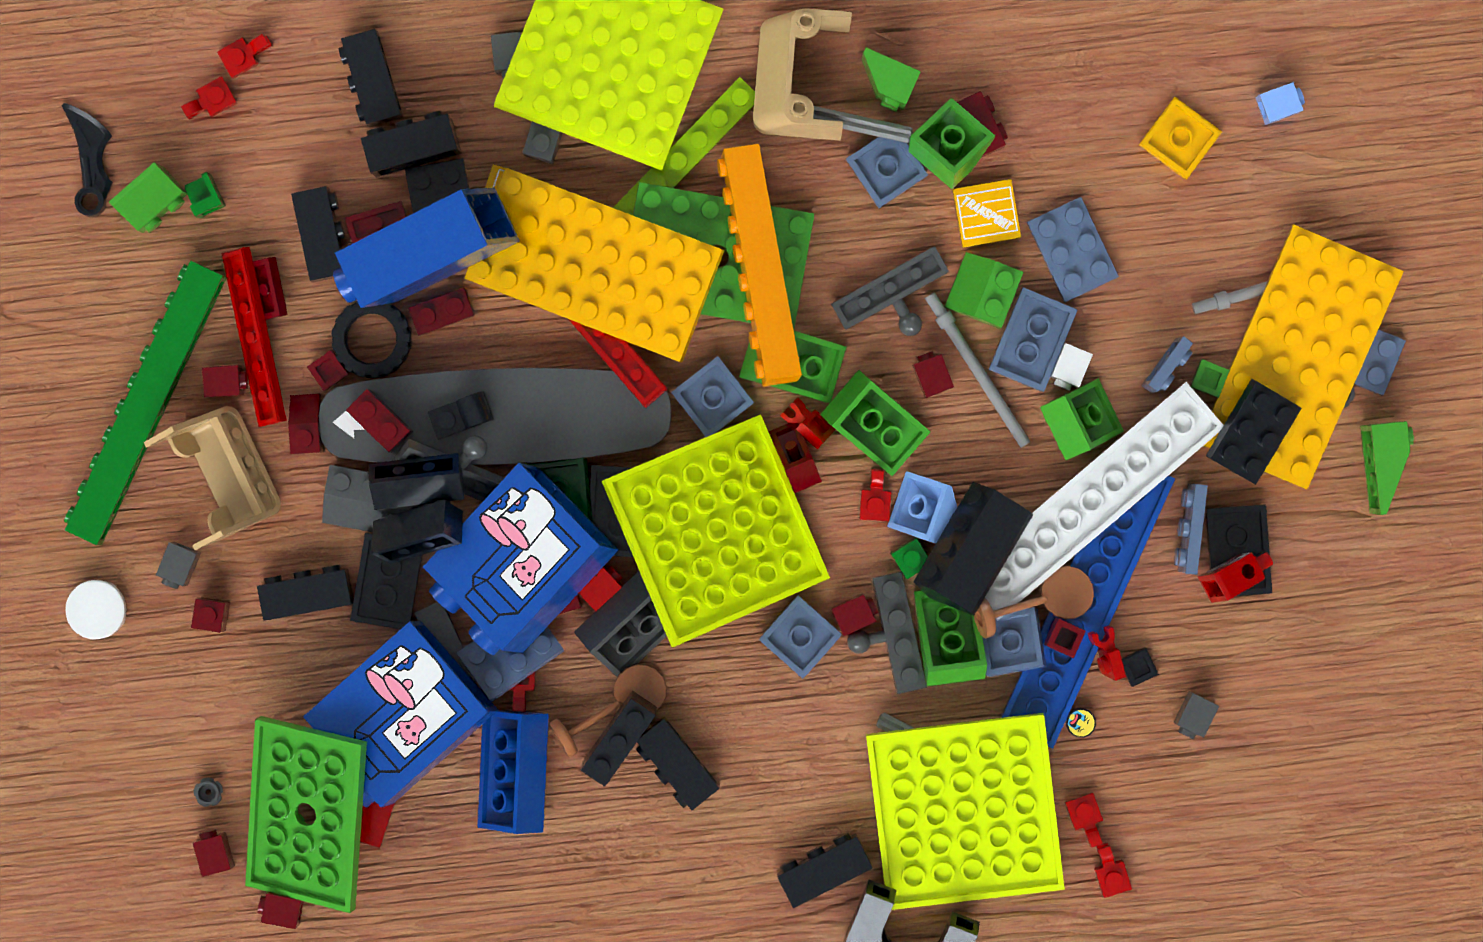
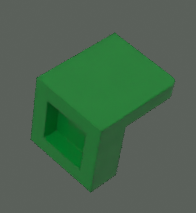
(204, 196)

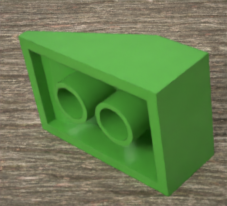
(819, 367)
(875, 423)
(1385, 456)
(948, 643)

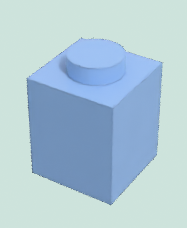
(1280, 103)

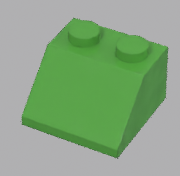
(889, 79)
(950, 143)
(149, 198)
(984, 289)
(1081, 419)

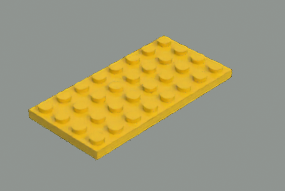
(600, 266)
(1310, 342)

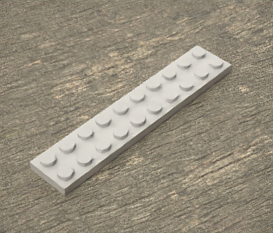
(1104, 492)

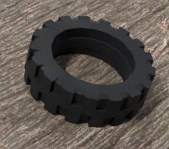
(371, 370)

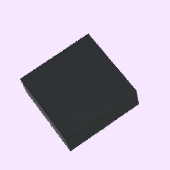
(1139, 667)

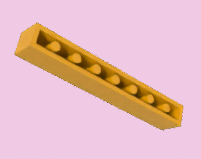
(760, 265)

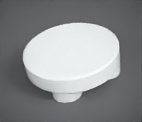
(96, 609)

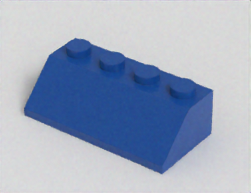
(513, 772)

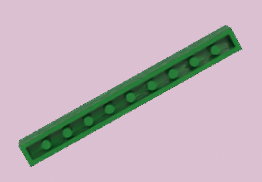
(145, 403)

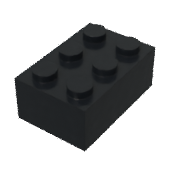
(410, 144)

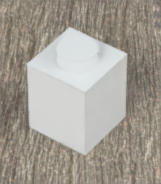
(1070, 367)

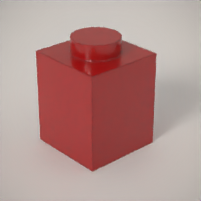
(602, 587)

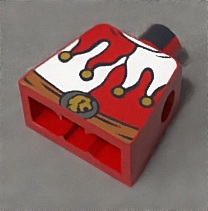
(1235, 575)

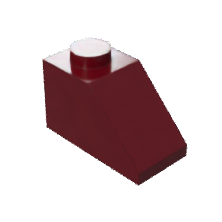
(304, 424)
(795, 457)

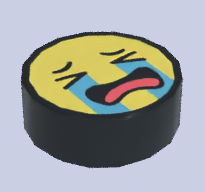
(1080, 722)

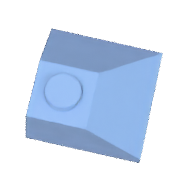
(922, 507)

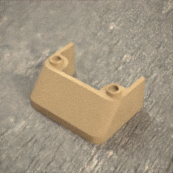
(774, 106)
(230, 468)

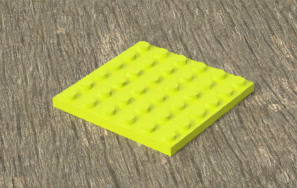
(610, 70)
(715, 530)
(966, 811)

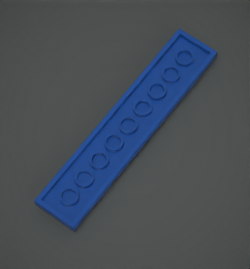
(1109, 565)

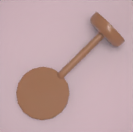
(1065, 594)
(639, 678)

